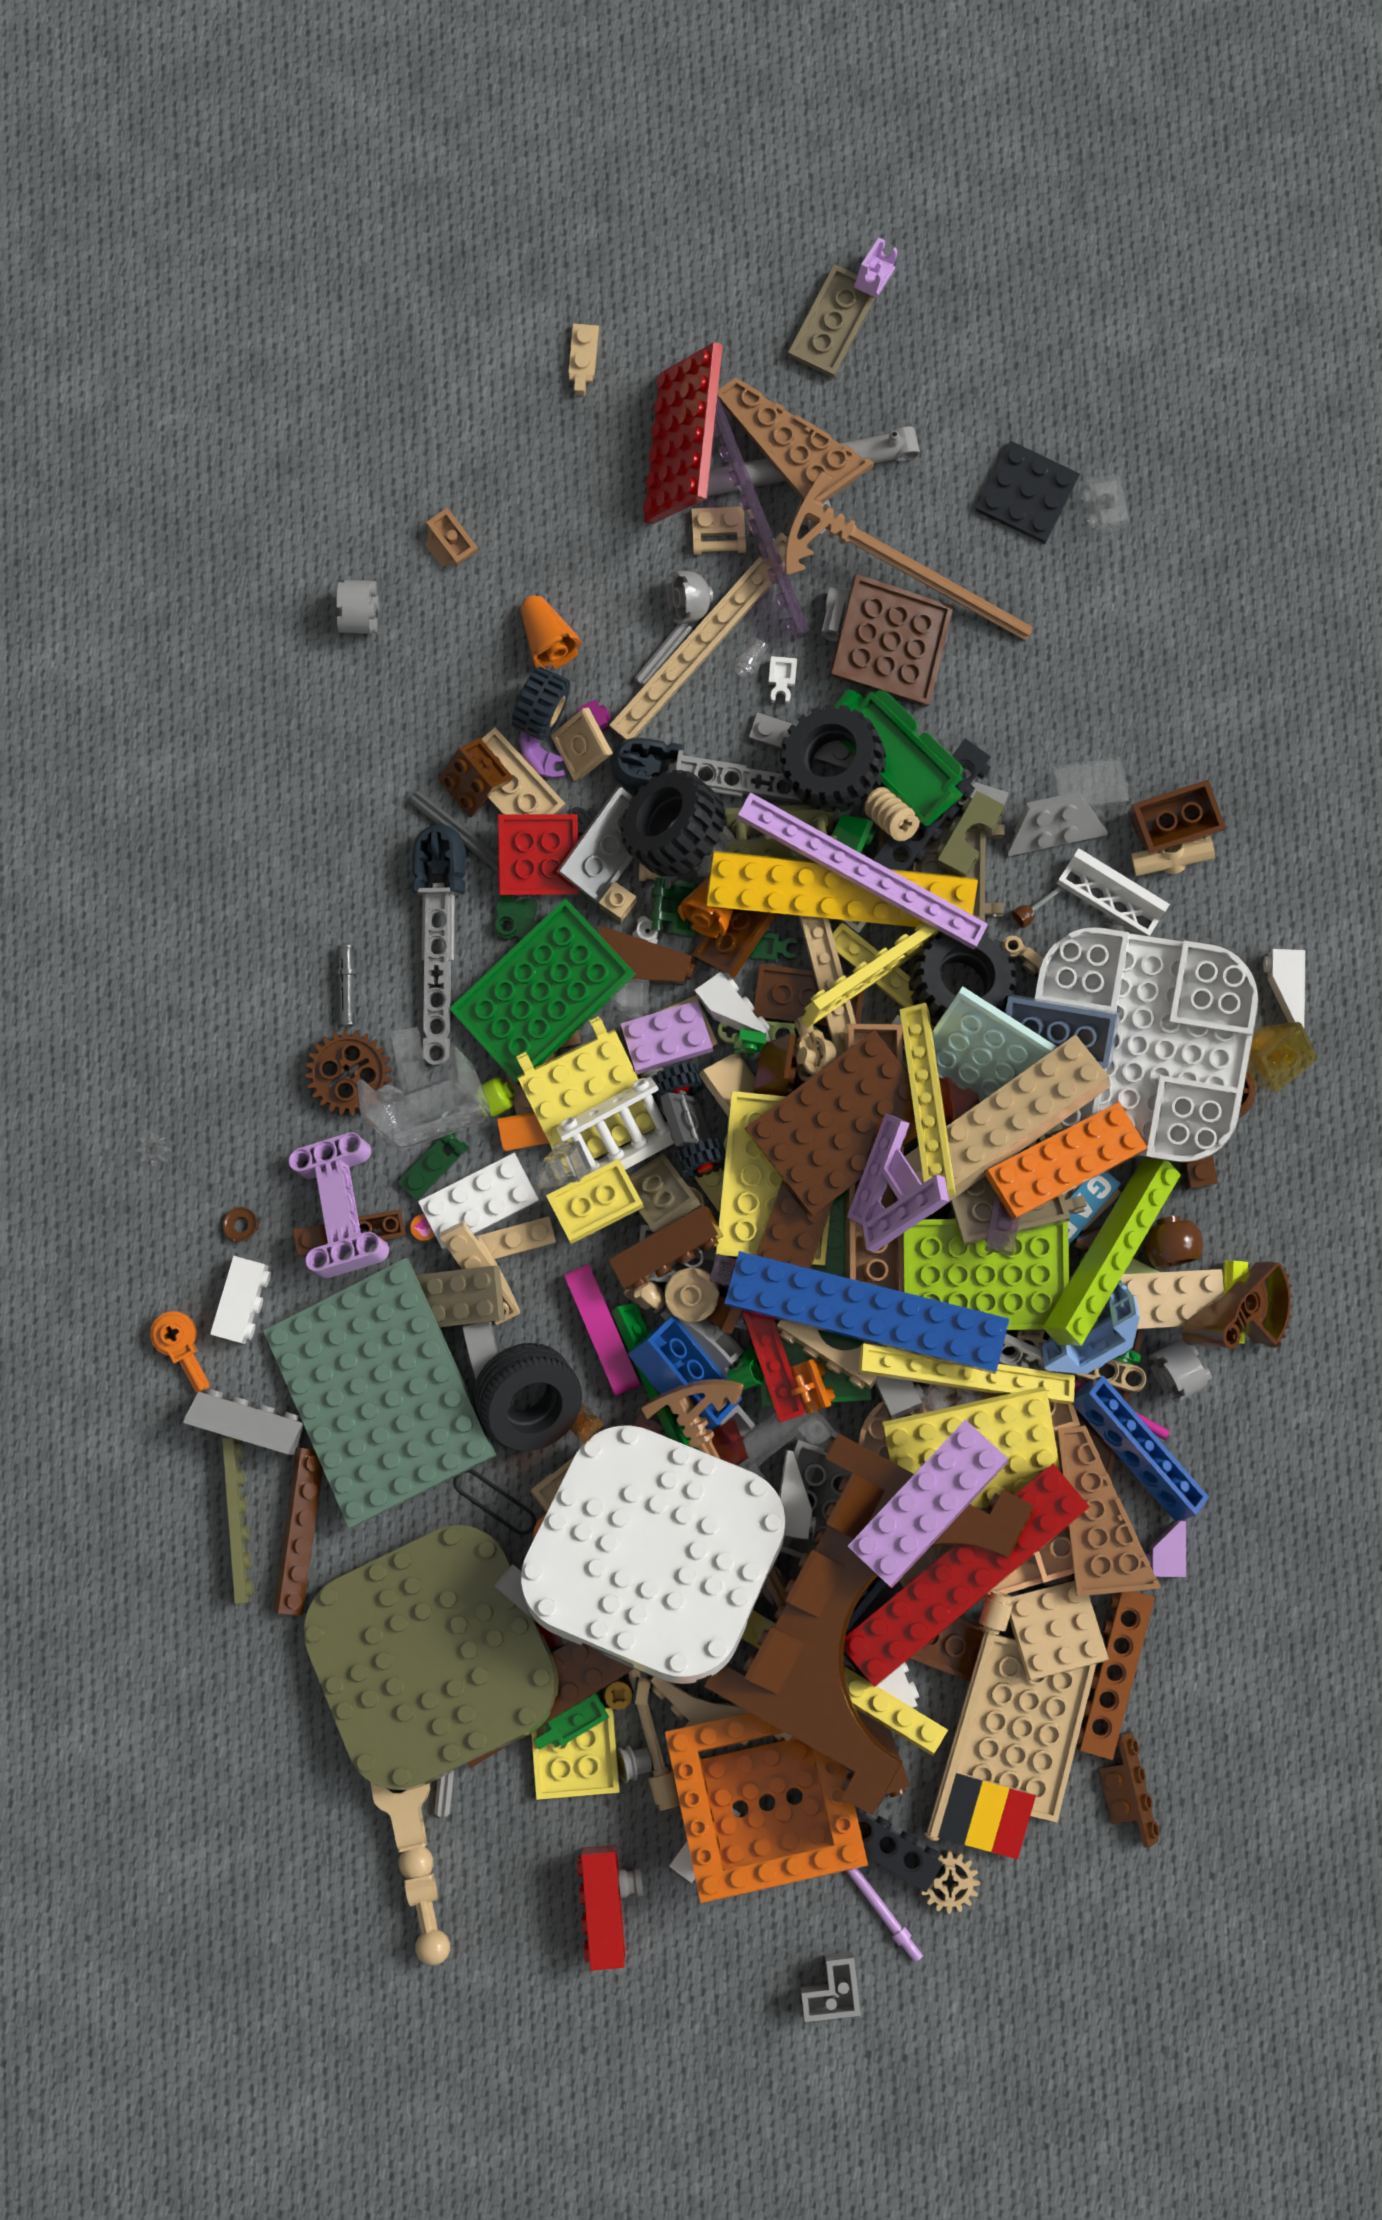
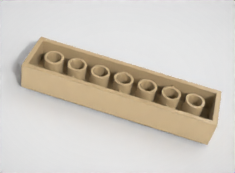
(1020, 1112)

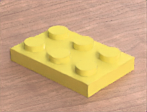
(595, 1201)

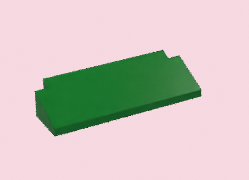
(916, 764)

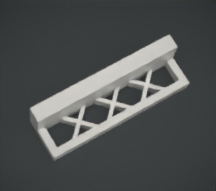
(1136, 898)

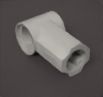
(835, 608)

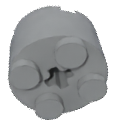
(357, 606)
(1179, 1370)

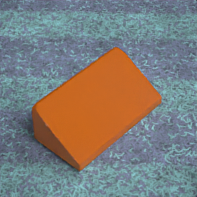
(521, 1131)

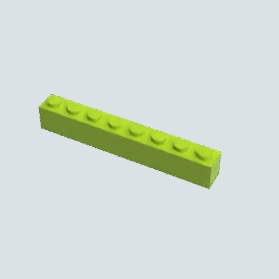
(1111, 1252)

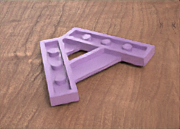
(890, 1166)

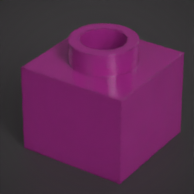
(599, 712)

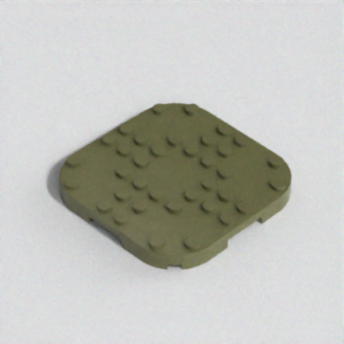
(429, 1658)

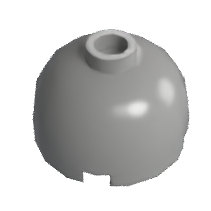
(688, 592)

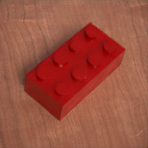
(603, 1907)

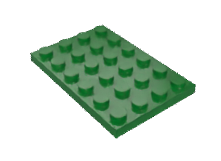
(542, 990)

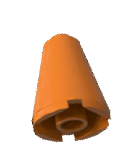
(547, 634)
(706, 919)

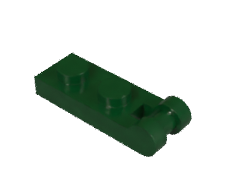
(432, 1166)

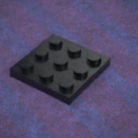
(1027, 492)

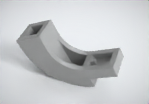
(480, 1344)

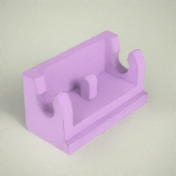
(875, 269)

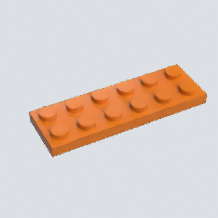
(1065, 1160)

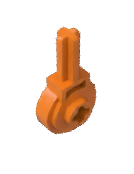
(183, 1348)

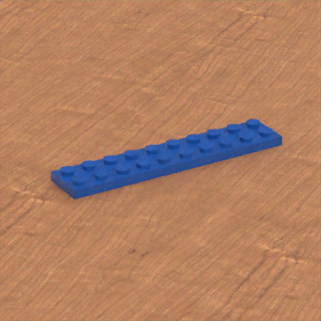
(867, 1312)

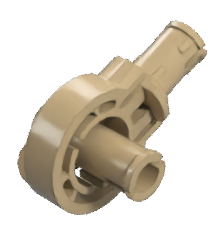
(810, 1044)

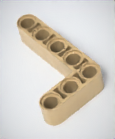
(1121, 1369)

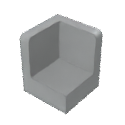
(742, 1420)

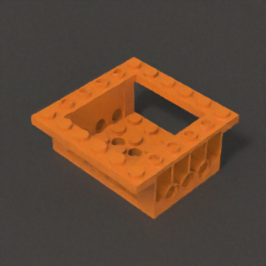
(764, 1846)

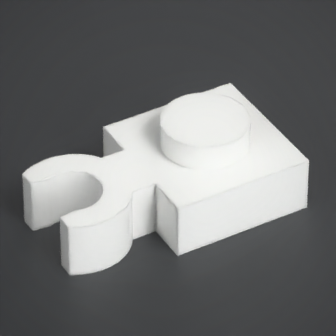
(782, 675)

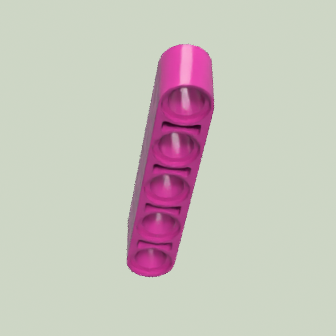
(602, 1330)

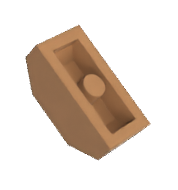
(448, 539)

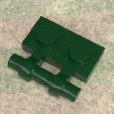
(676, 894)

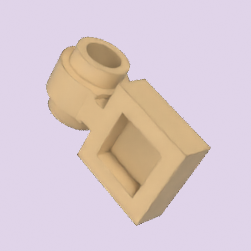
(1031, 960)

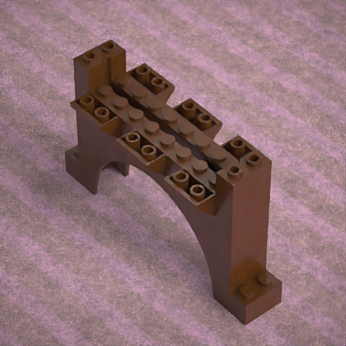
(800, 1667)

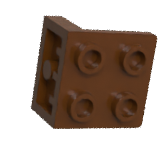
(473, 775)

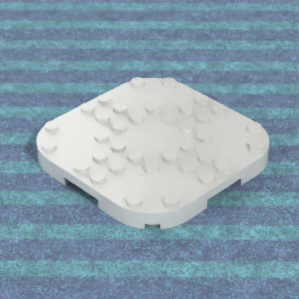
(1178, 1034)
(653, 1553)

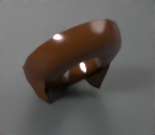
(232, 1217)

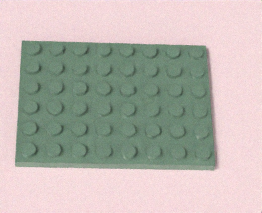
(379, 1393)

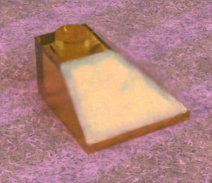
(1281, 1053)

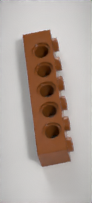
(1105, 1743)

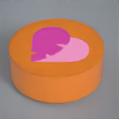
(421, 1228)

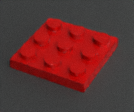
(532, 851)

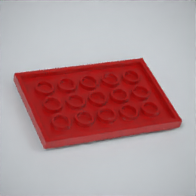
(683, 434)

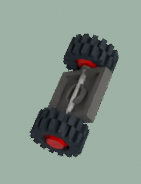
(687, 1120)

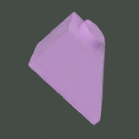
(1168, 1552)

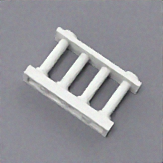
(641, 1145)

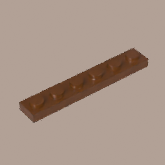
(298, 1533)

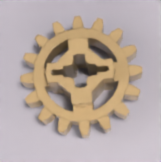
(962, 1882)

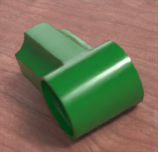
(748, 1369)

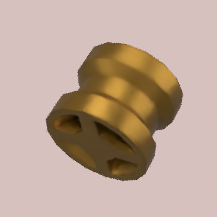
(621, 1691)

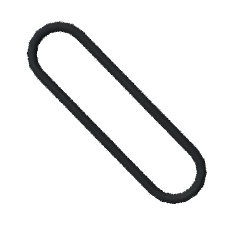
(488, 1510)

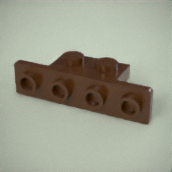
(1127, 1792)

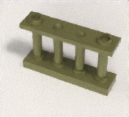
(768, 846)

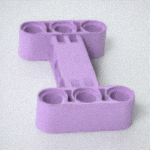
(338, 1205)

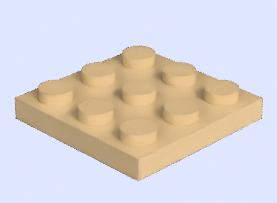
(1056, 1631)

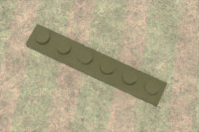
(238, 1531)

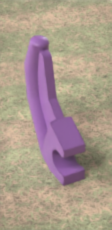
(538, 758)

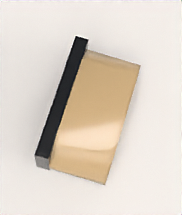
(641, 1691)

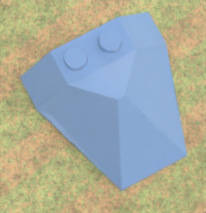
(1109, 1337)

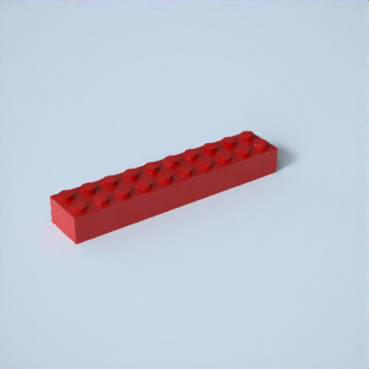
(958, 1582)

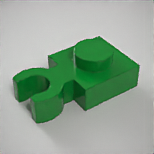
(749, 1042)

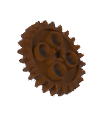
(333, 1053)

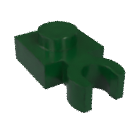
(770, 946)

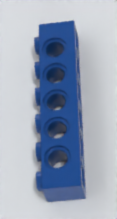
(1139, 1449)

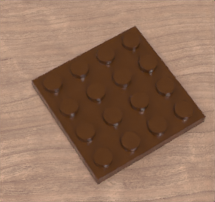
(891, 640)

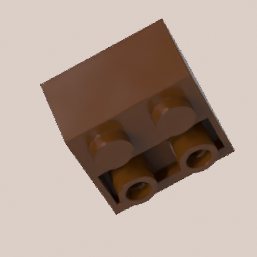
(777, 1067)

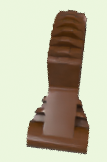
(1245, 1310)

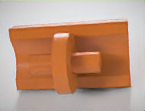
(810, 1385)

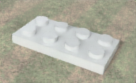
(480, 1198)

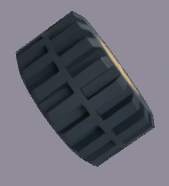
(540, 703)

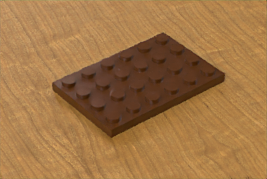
(829, 1124)

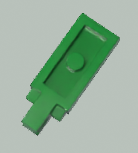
(573, 1722)

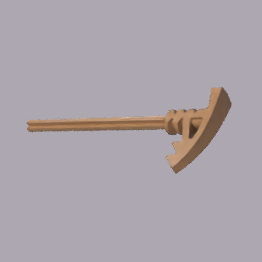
(848, 532)
(717, 1393)

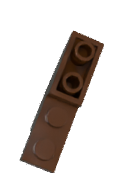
(385, 1225)

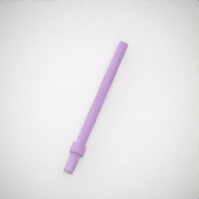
(900, 1934)

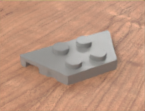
(1055, 823)

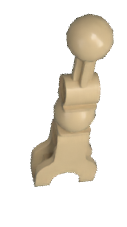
(415, 1865)

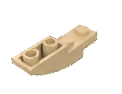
(473, 1253)

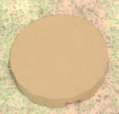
(691, 1295)

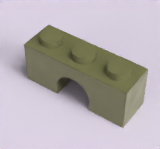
(979, 814)

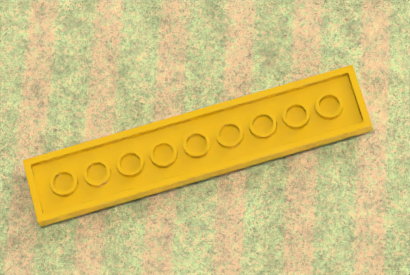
(815, 891)

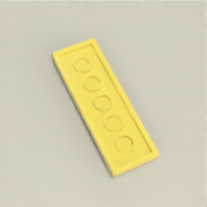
(867, 974)

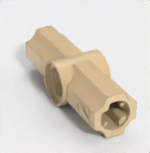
(1173, 859)

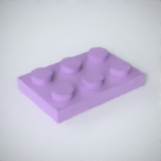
(666, 1037)

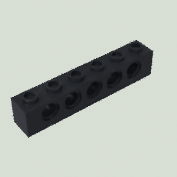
(977, 763)

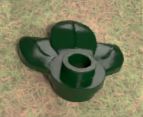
(518, 913)

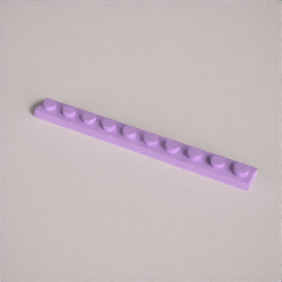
(862, 871)

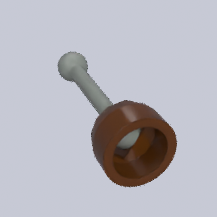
(1025, 914)

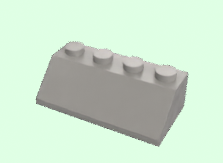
(246, 1422)

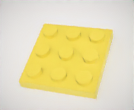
(580, 1766)

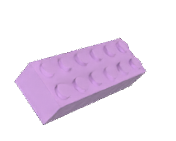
(928, 1503)

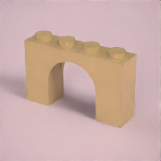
(837, 1360)

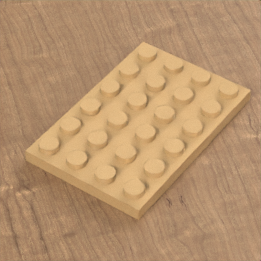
(1025, 1729)

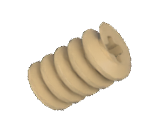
(891, 814)

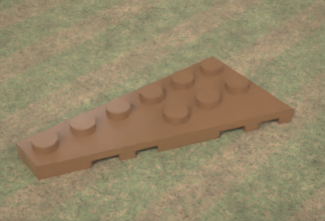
(792, 443)
(1102, 1539)

